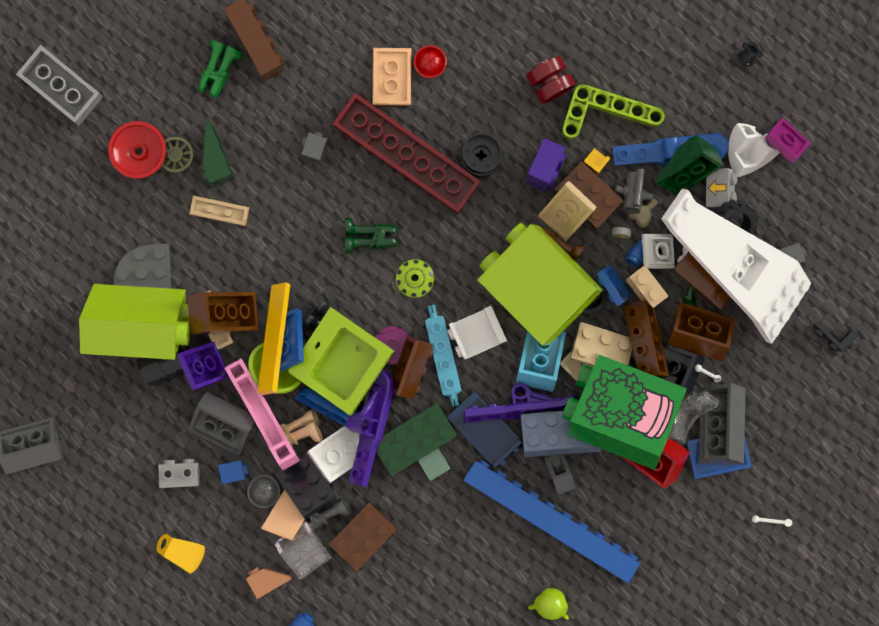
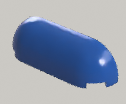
(320, 404)

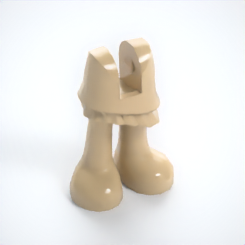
(311, 428)

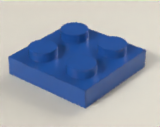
(611, 281)

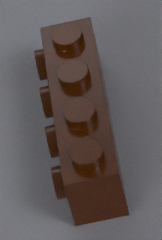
(646, 339)

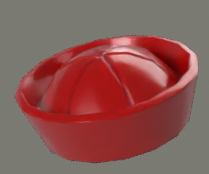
(430, 61)

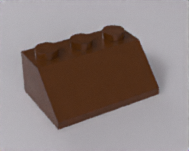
(411, 367)

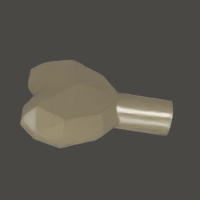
(644, 217)

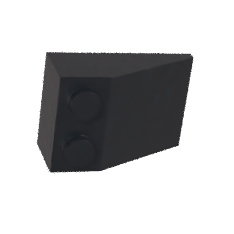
(681, 366)

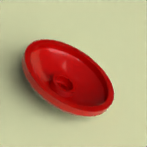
(130, 138)

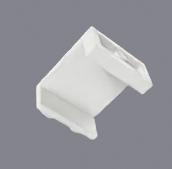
(476, 333)

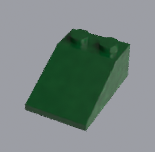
(215, 164)
(690, 165)

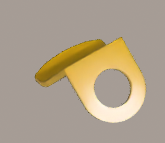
(181, 552)

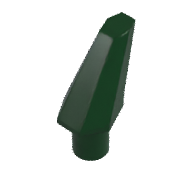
(688, 299)

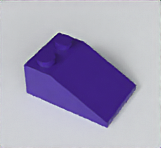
(202, 366)

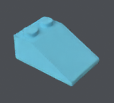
(540, 363)

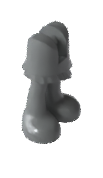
(341, 507)

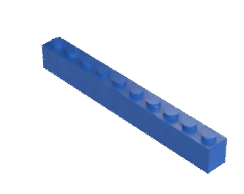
(551, 521)

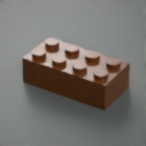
(252, 35)
(222, 312)

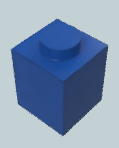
(233, 471)

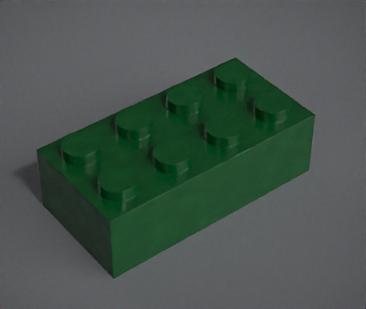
(415, 439)

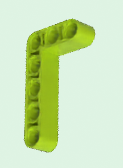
(608, 107)

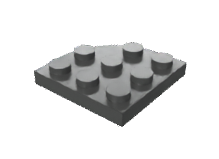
(145, 267)

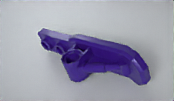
(530, 403)
(370, 427)

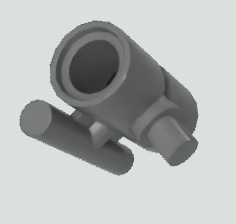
(634, 192)

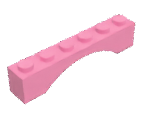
(262, 415)

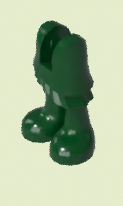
(377, 241)

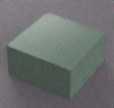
(434, 464)

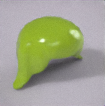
(551, 604)

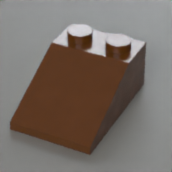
(701, 281)

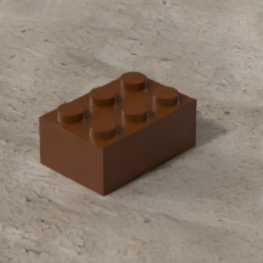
(596, 191)
(701, 331)
(363, 536)

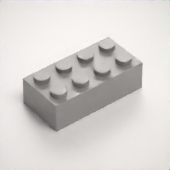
(59, 85)

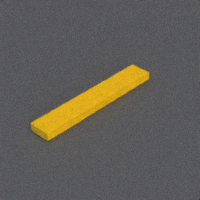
(273, 339)

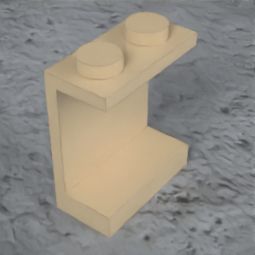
(646, 287)

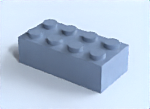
(547, 435)

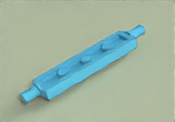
(443, 355)

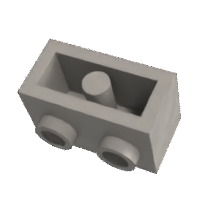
(180, 474)

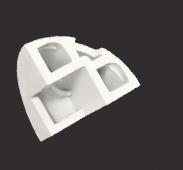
(749, 150)

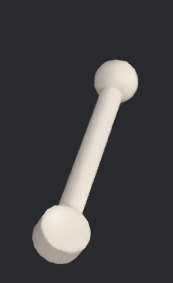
(717, 378)
(787, 522)

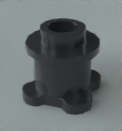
(749, 54)

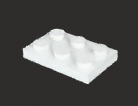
(335, 454)

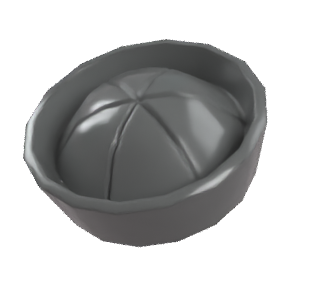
(263, 491)

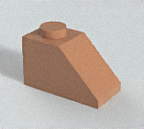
(266, 580)

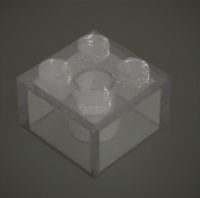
(304, 552)

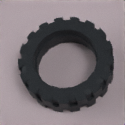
(734, 207)

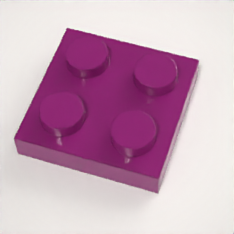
(787, 140)

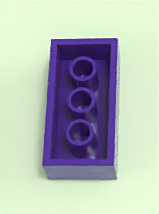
(546, 165)

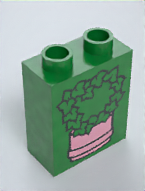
(624, 411)

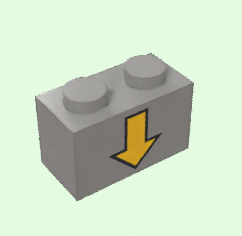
(720, 187)

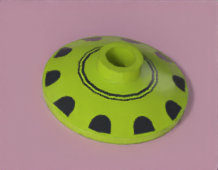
(417, 288)

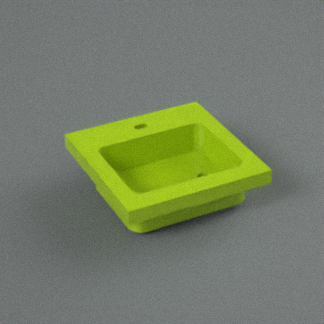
(343, 363)

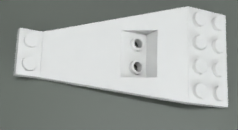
(750, 270)

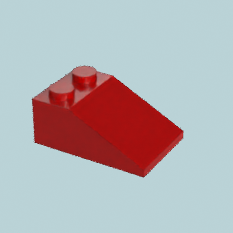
(669, 464)

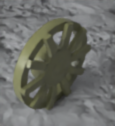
(176, 154)

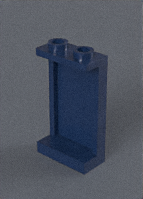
(490, 437)

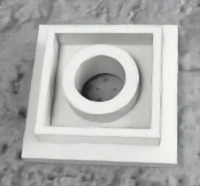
(651, 257)

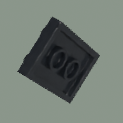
(306, 486)

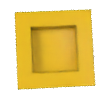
(596, 161)

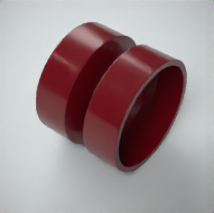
(548, 75)

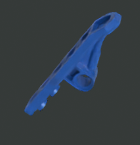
(661, 150)

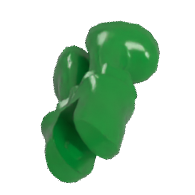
(218, 77)

